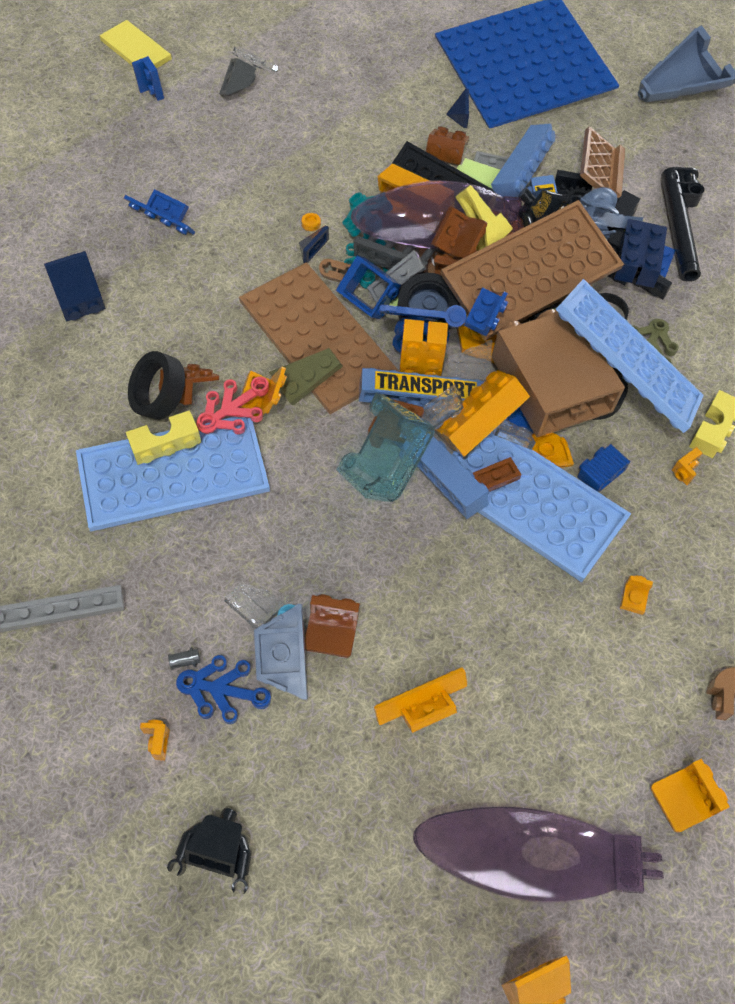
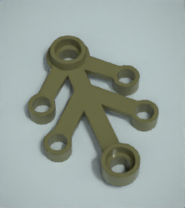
(658, 329)

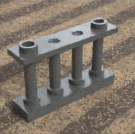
(385, 255)

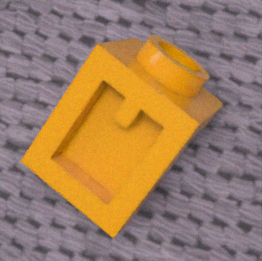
(684, 467)
(635, 594)
(158, 742)

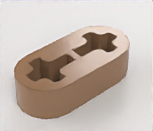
(336, 265)

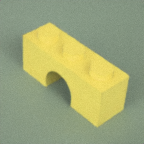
(711, 437)
(149, 447)

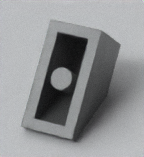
(238, 76)

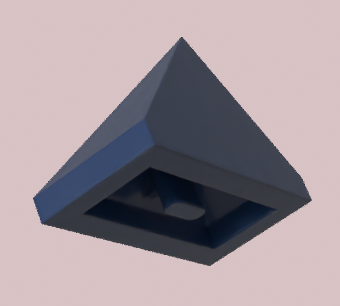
(460, 110)
(313, 243)

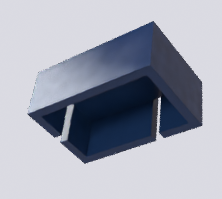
(642, 247)

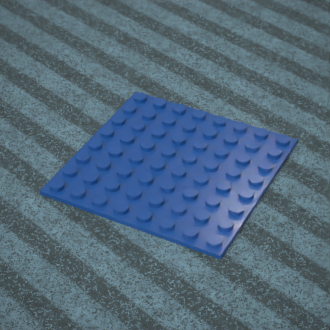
(525, 62)

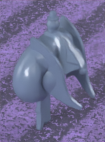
(599, 205)

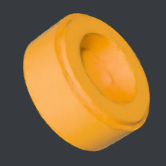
(311, 222)

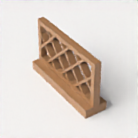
(611, 162)

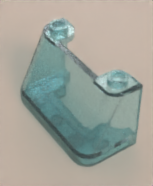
(388, 452)

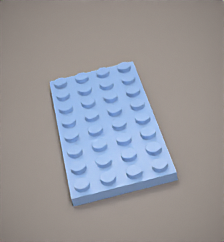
(631, 355)
(210, 473)
(548, 507)

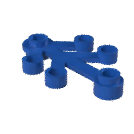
(220, 688)

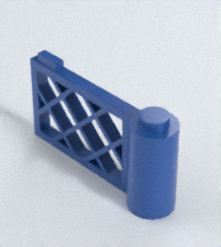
(454, 315)

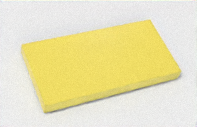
(134, 44)

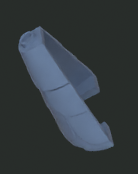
(686, 71)

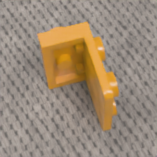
(271, 398)
(689, 796)

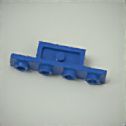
(164, 207)

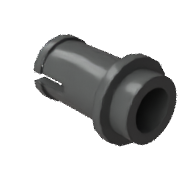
(184, 658)

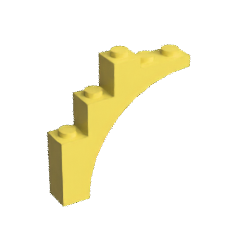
(476, 208)

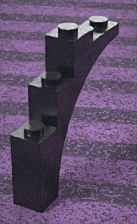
(627, 205)

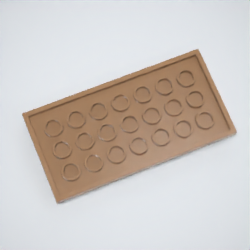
(535, 265)
(306, 318)

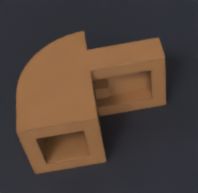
(724, 688)

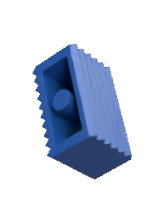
(603, 468)

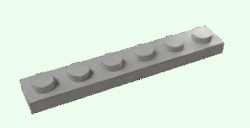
(61, 608)

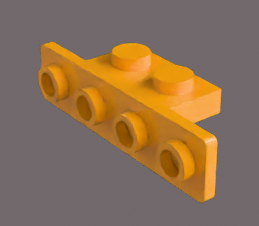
(424, 703)

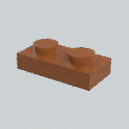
(498, 474)

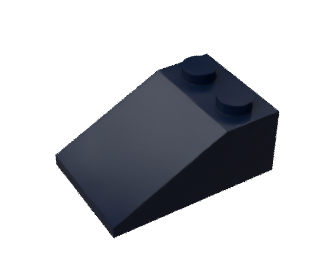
(75, 286)

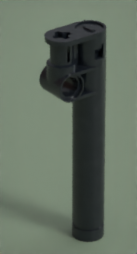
(681, 193)

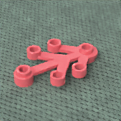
(231, 408)

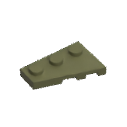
(308, 374)

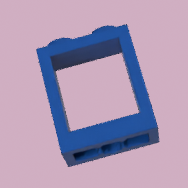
(354, 276)

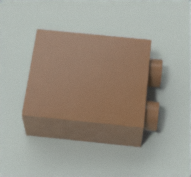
(558, 371)

